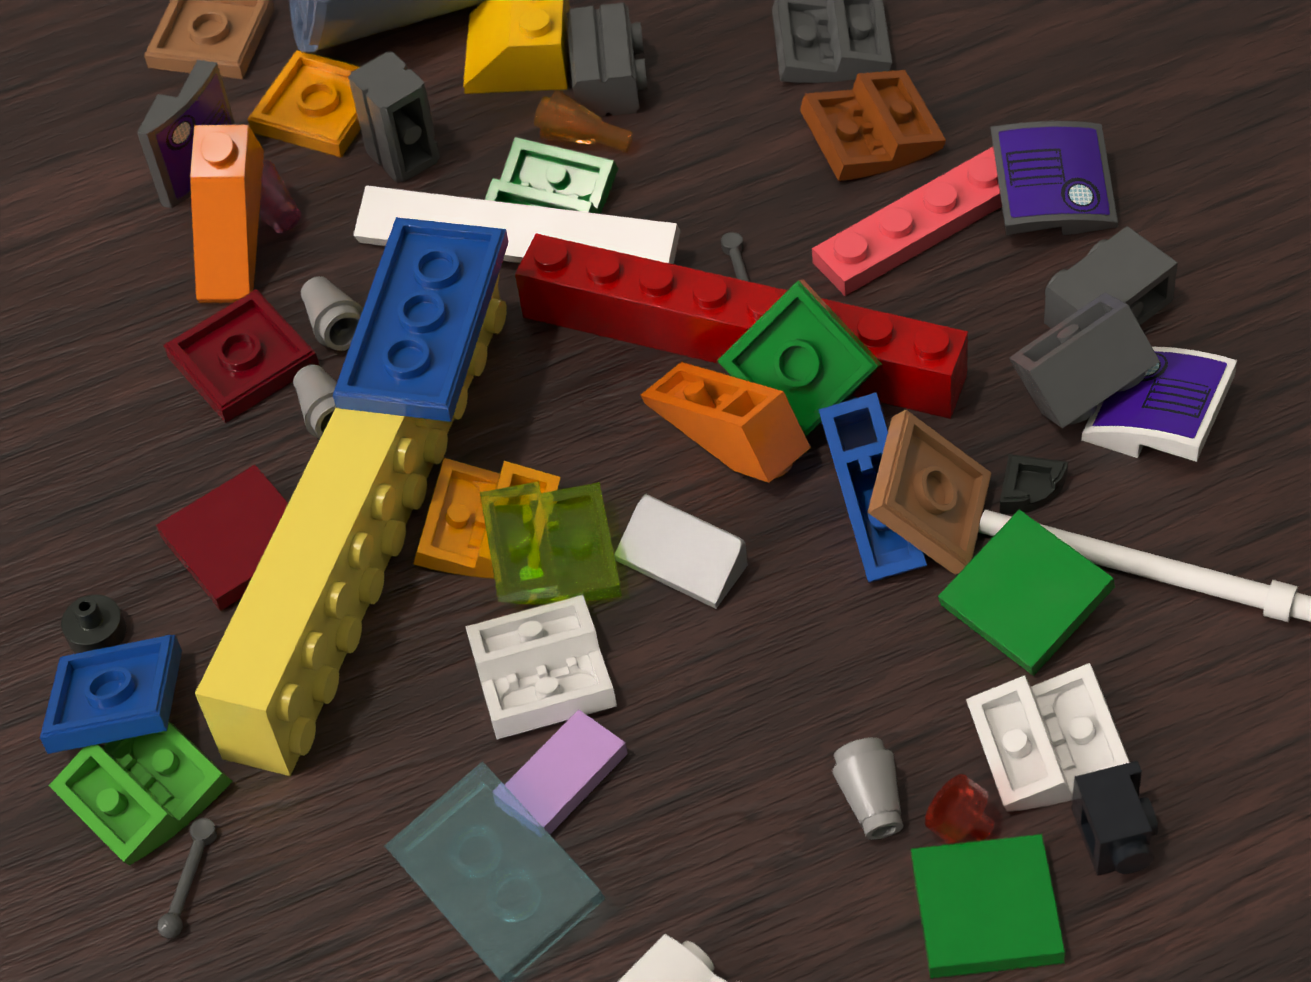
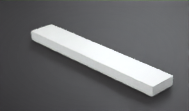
(621, 234)

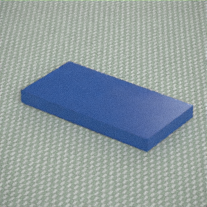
(421, 319)

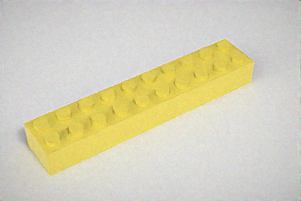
(322, 575)

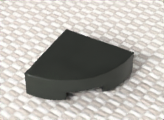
(1031, 483)

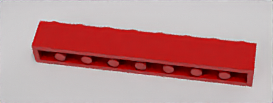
(708, 312)

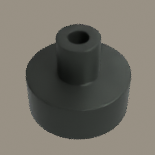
(93, 623)

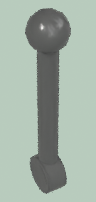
(732, 245)
(203, 834)

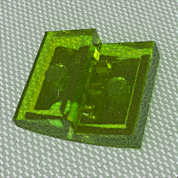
(549, 544)

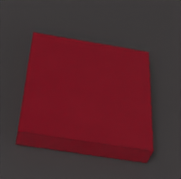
(240, 355)
(226, 534)

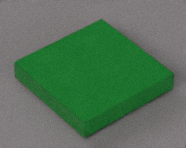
(804, 353)
(1026, 592)
(987, 906)

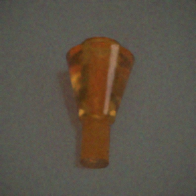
(568, 121)

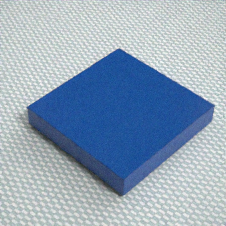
(112, 694)

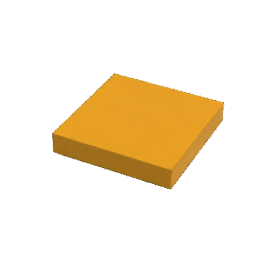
(309, 105)

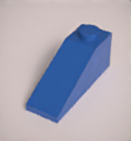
(856, 442)

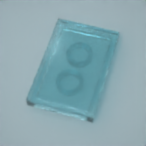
(495, 873)

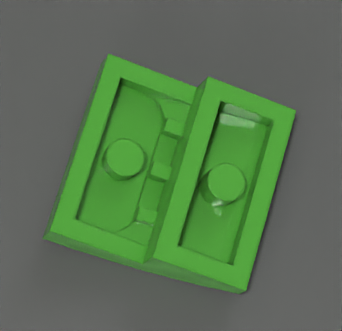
(140, 789)

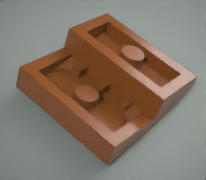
(873, 125)

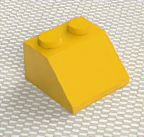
(517, 46)

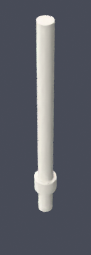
(1277, 600)

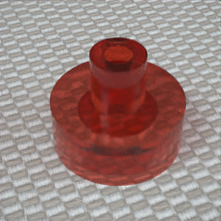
(959, 811)

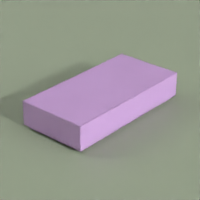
(566, 769)

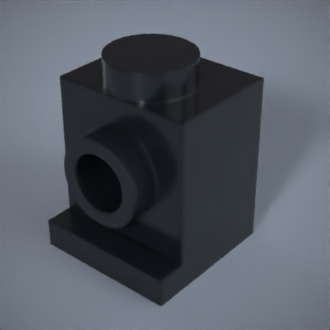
(1114, 819)

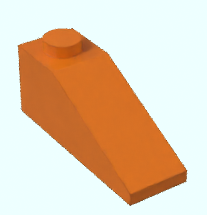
(225, 210)
(731, 418)

